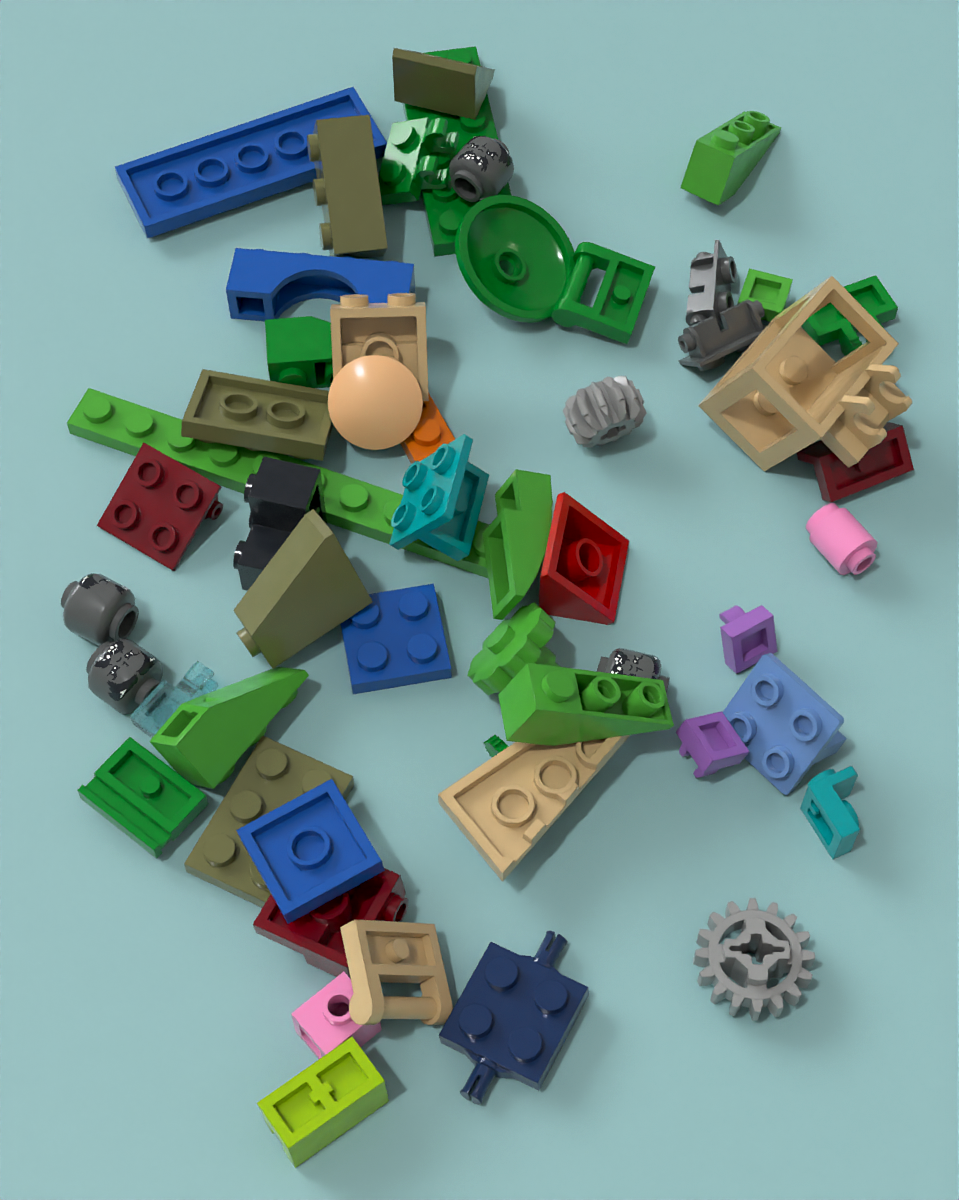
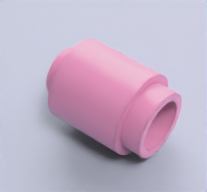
(841, 539)

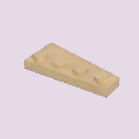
(521, 794)

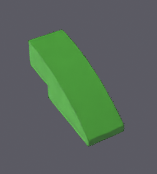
(517, 538)

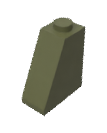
(300, 594)

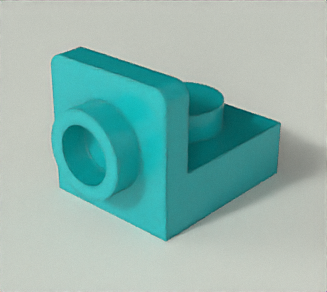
(828, 814)

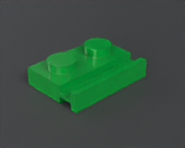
(143, 797)

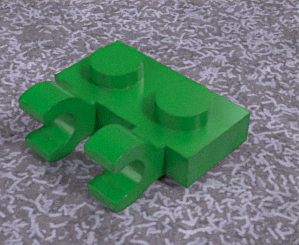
(408, 162)

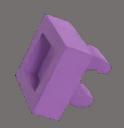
(747, 636)
(711, 743)

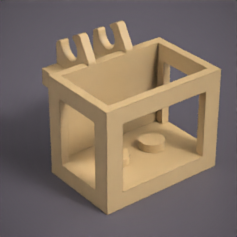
(794, 393)

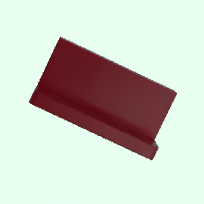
(878, 465)

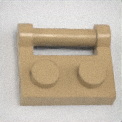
(395, 955)

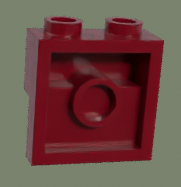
(319, 932)

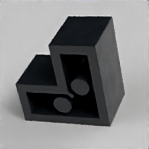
(277, 502)

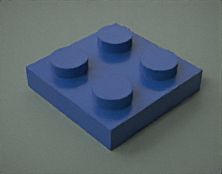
(396, 641)
(310, 850)

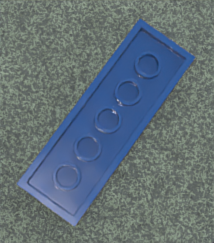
(232, 165)

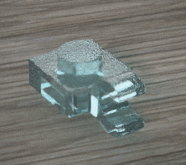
(166, 698)

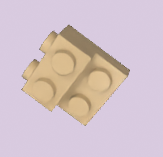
(381, 329)

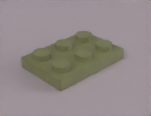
(258, 415)
(266, 781)

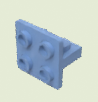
(783, 723)

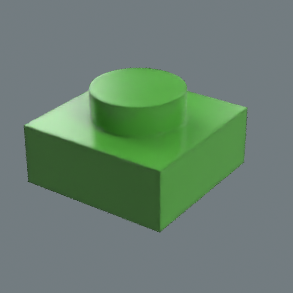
(769, 290)

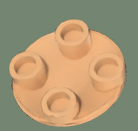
(375, 402)

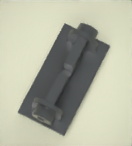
(714, 276)
(709, 345)

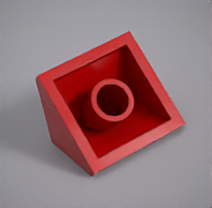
(581, 565)

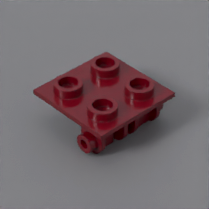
(160, 506)

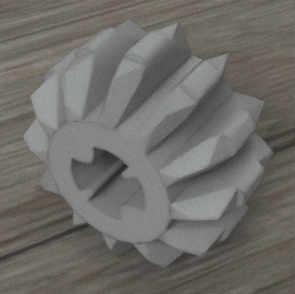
(604, 411)

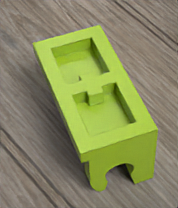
(324, 1101)

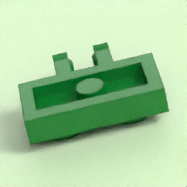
(831, 325)

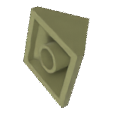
(439, 83)

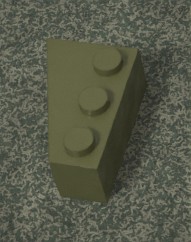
(347, 187)

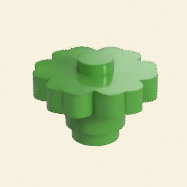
(512, 647)

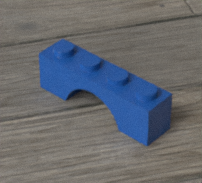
(270, 282)

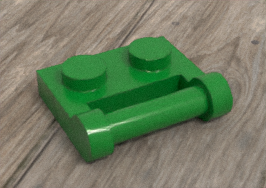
(617, 299)

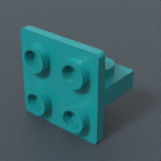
(441, 501)

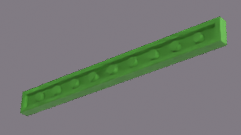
(347, 500)

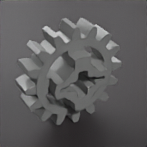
(757, 936)

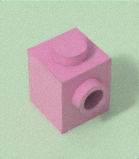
(326, 1021)

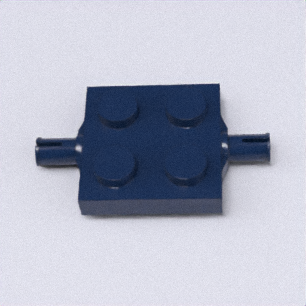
(514, 1016)

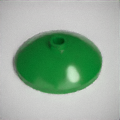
(526, 245)

